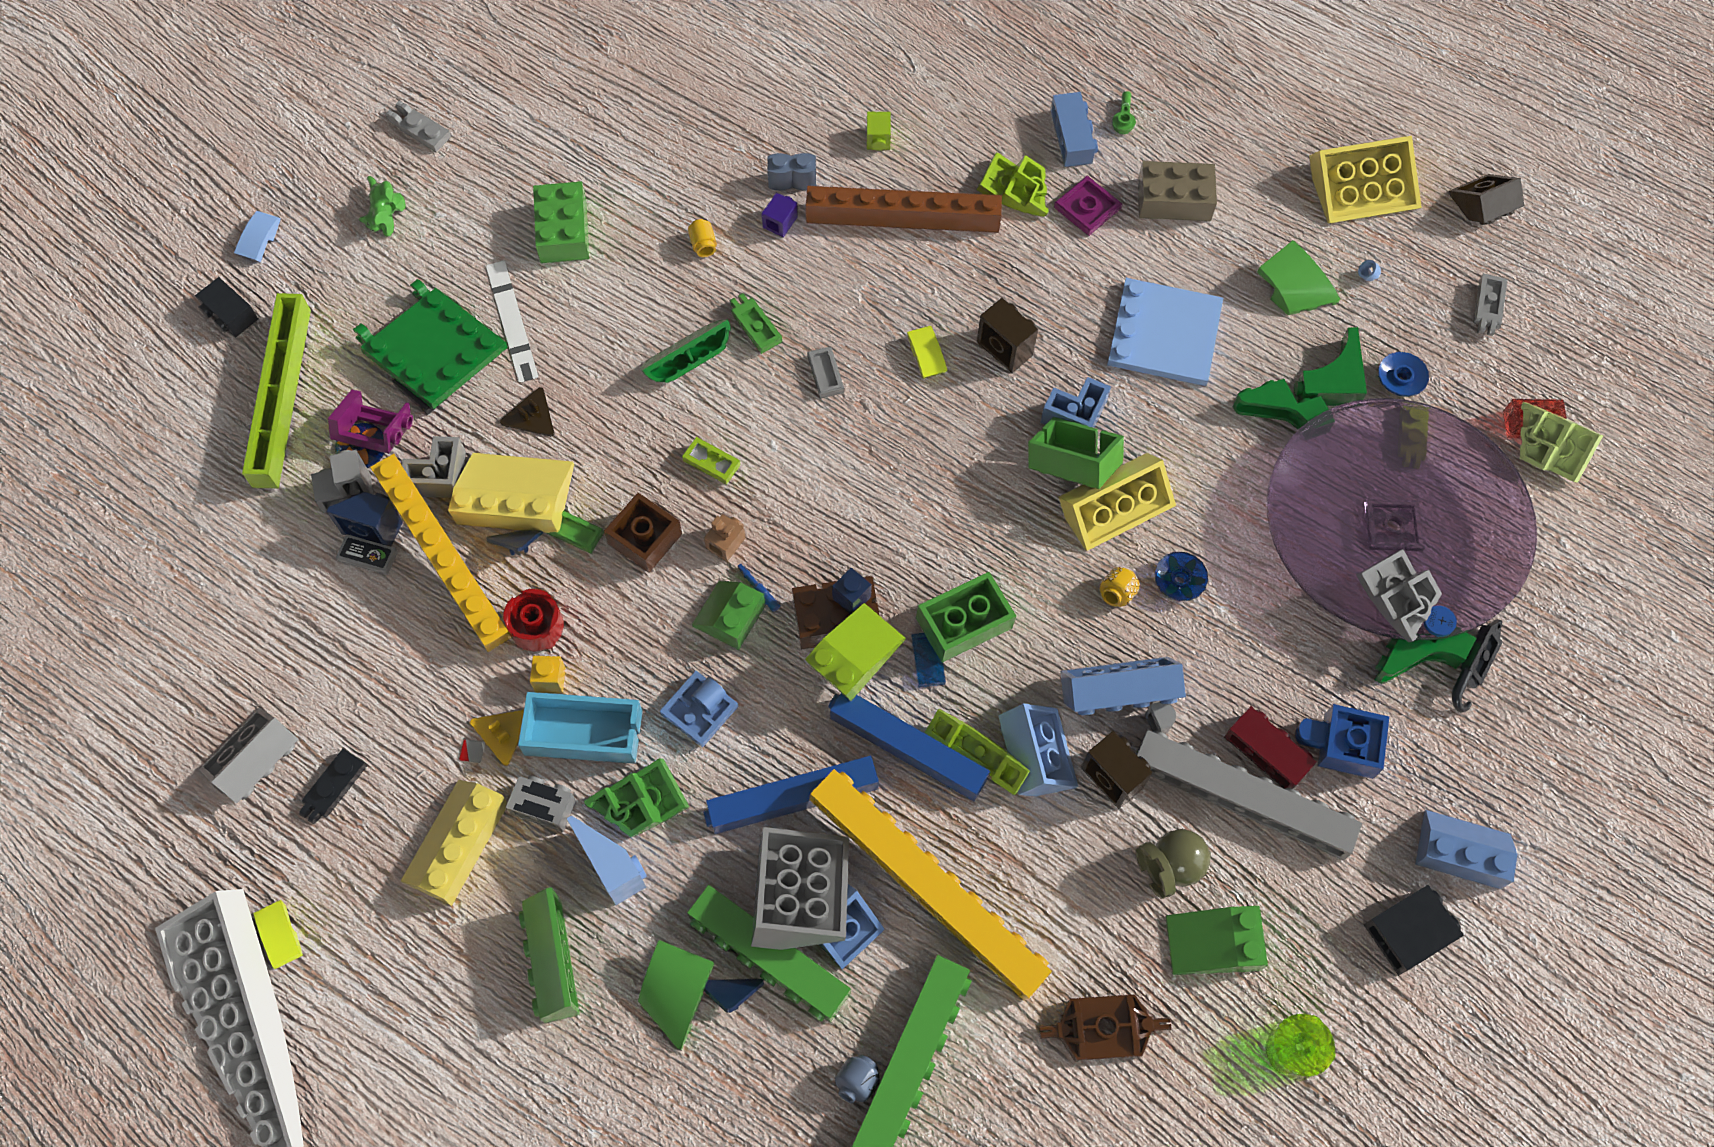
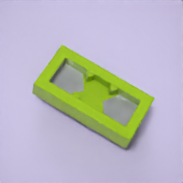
(711, 460)

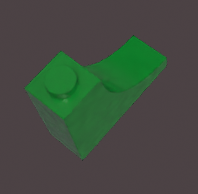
(1340, 380)

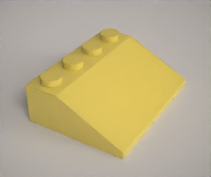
(1366, 179)
(511, 492)

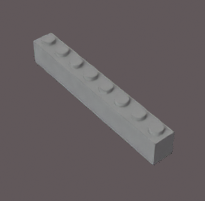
(1250, 795)

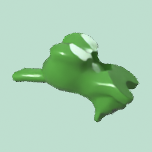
(382, 206)

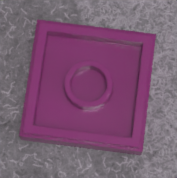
(1088, 205)

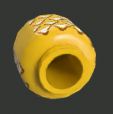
(1119, 587)

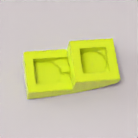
(927, 352)
(277, 934)

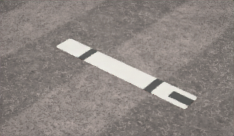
(512, 321)

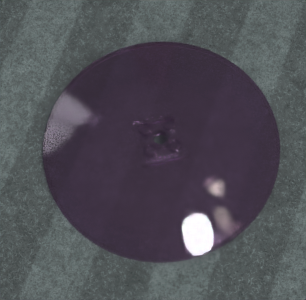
(1409, 464)

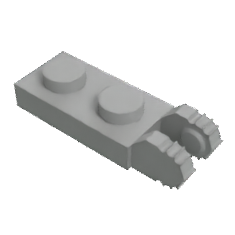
(419, 127)

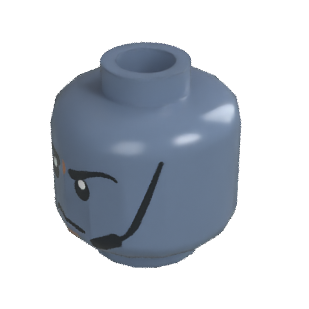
(857, 1079)

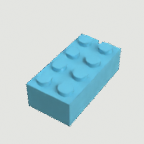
(580, 727)

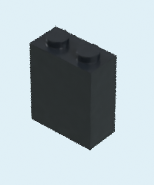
(1414, 929)

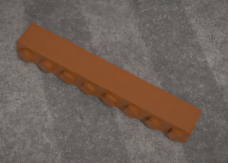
(903, 209)

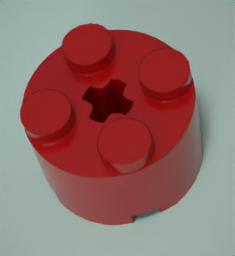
(533, 620)

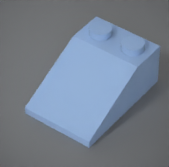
(616, 869)

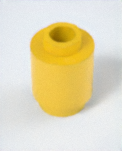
(702, 238)

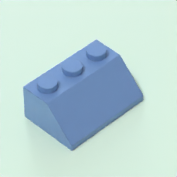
(1466, 850)

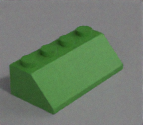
(549, 957)

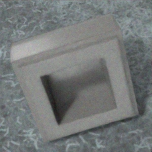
(1160, 717)

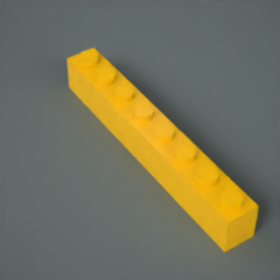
(441, 552)

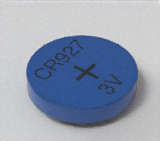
(1441, 621)

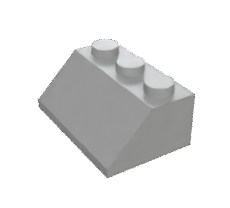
(248, 755)

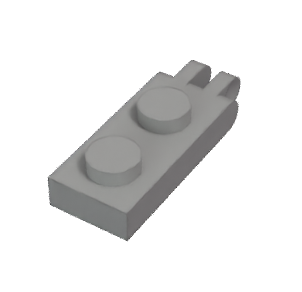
(1490, 303)

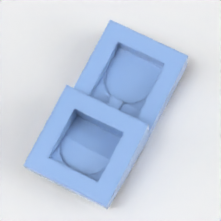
(256, 235)

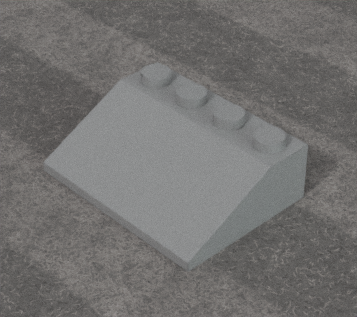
(800, 889)

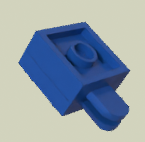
(1347, 730)

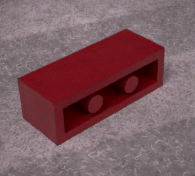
(1270, 748)

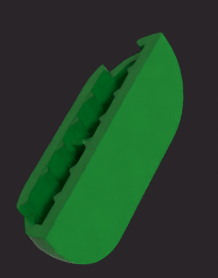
(688, 352)

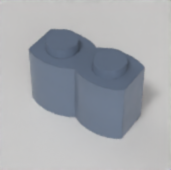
(791, 171)

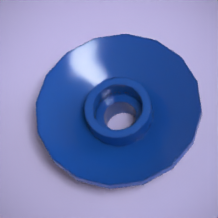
(1408, 367)

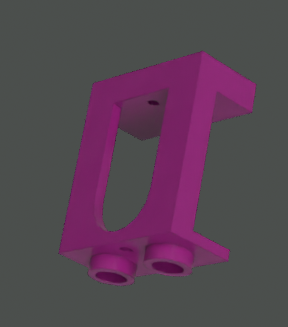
(352, 409)

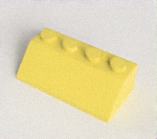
(1124, 501)
(455, 841)

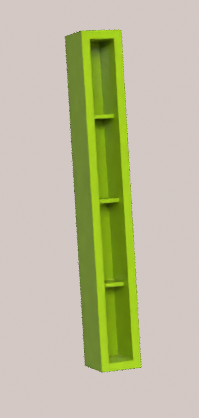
(276, 391)

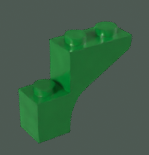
(1277, 402)
(1407, 655)

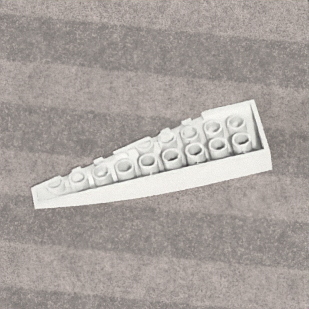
(228, 990)

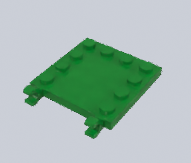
(432, 346)

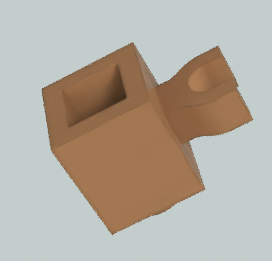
(724, 536)

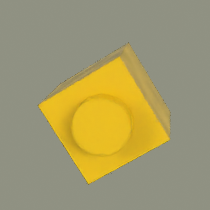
(547, 674)

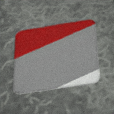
(472, 751)

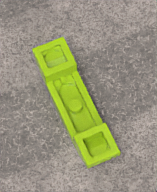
(969, 742)

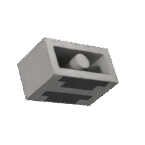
(541, 803)

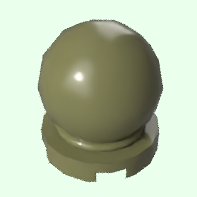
(1177, 860)

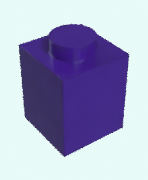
(779, 214)

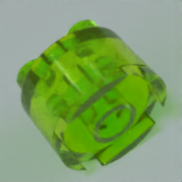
(1304, 1030)

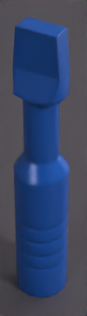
(769, 599)

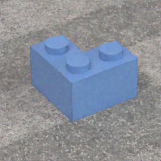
(1081, 409)

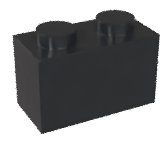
(226, 307)

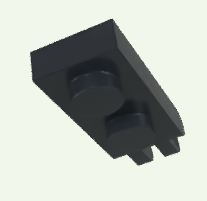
(332, 786)

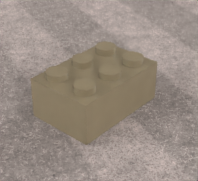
(1177, 191)

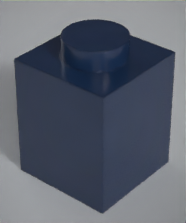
(851, 591)

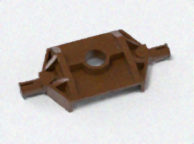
(1085, 1041)

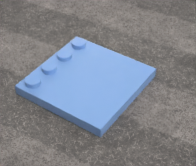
(1165, 331)

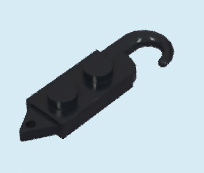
(1477, 662)

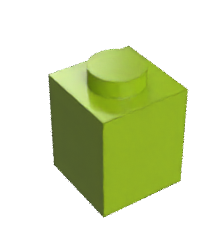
(878, 130)

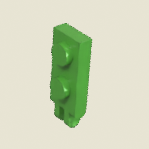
(755, 323)

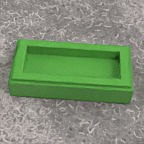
(578, 532)

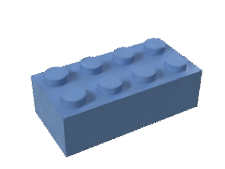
(1123, 684)

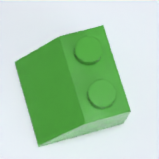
(730, 612)

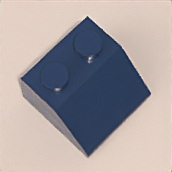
(367, 518)

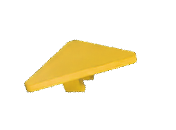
(500, 733)

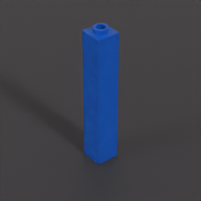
(909, 745)
(782, 796)

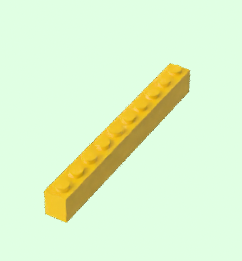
(930, 885)

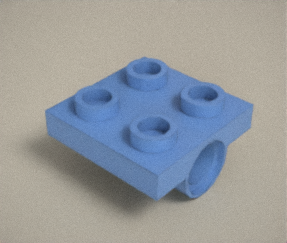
(699, 708)

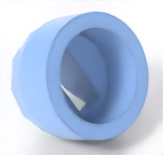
(1365, 272)

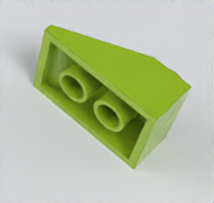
(855, 651)

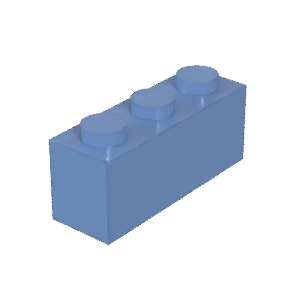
(1073, 129)

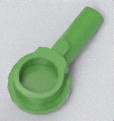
(1124, 121)

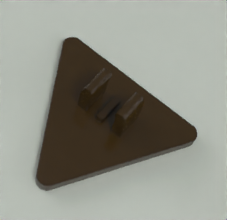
(531, 415)

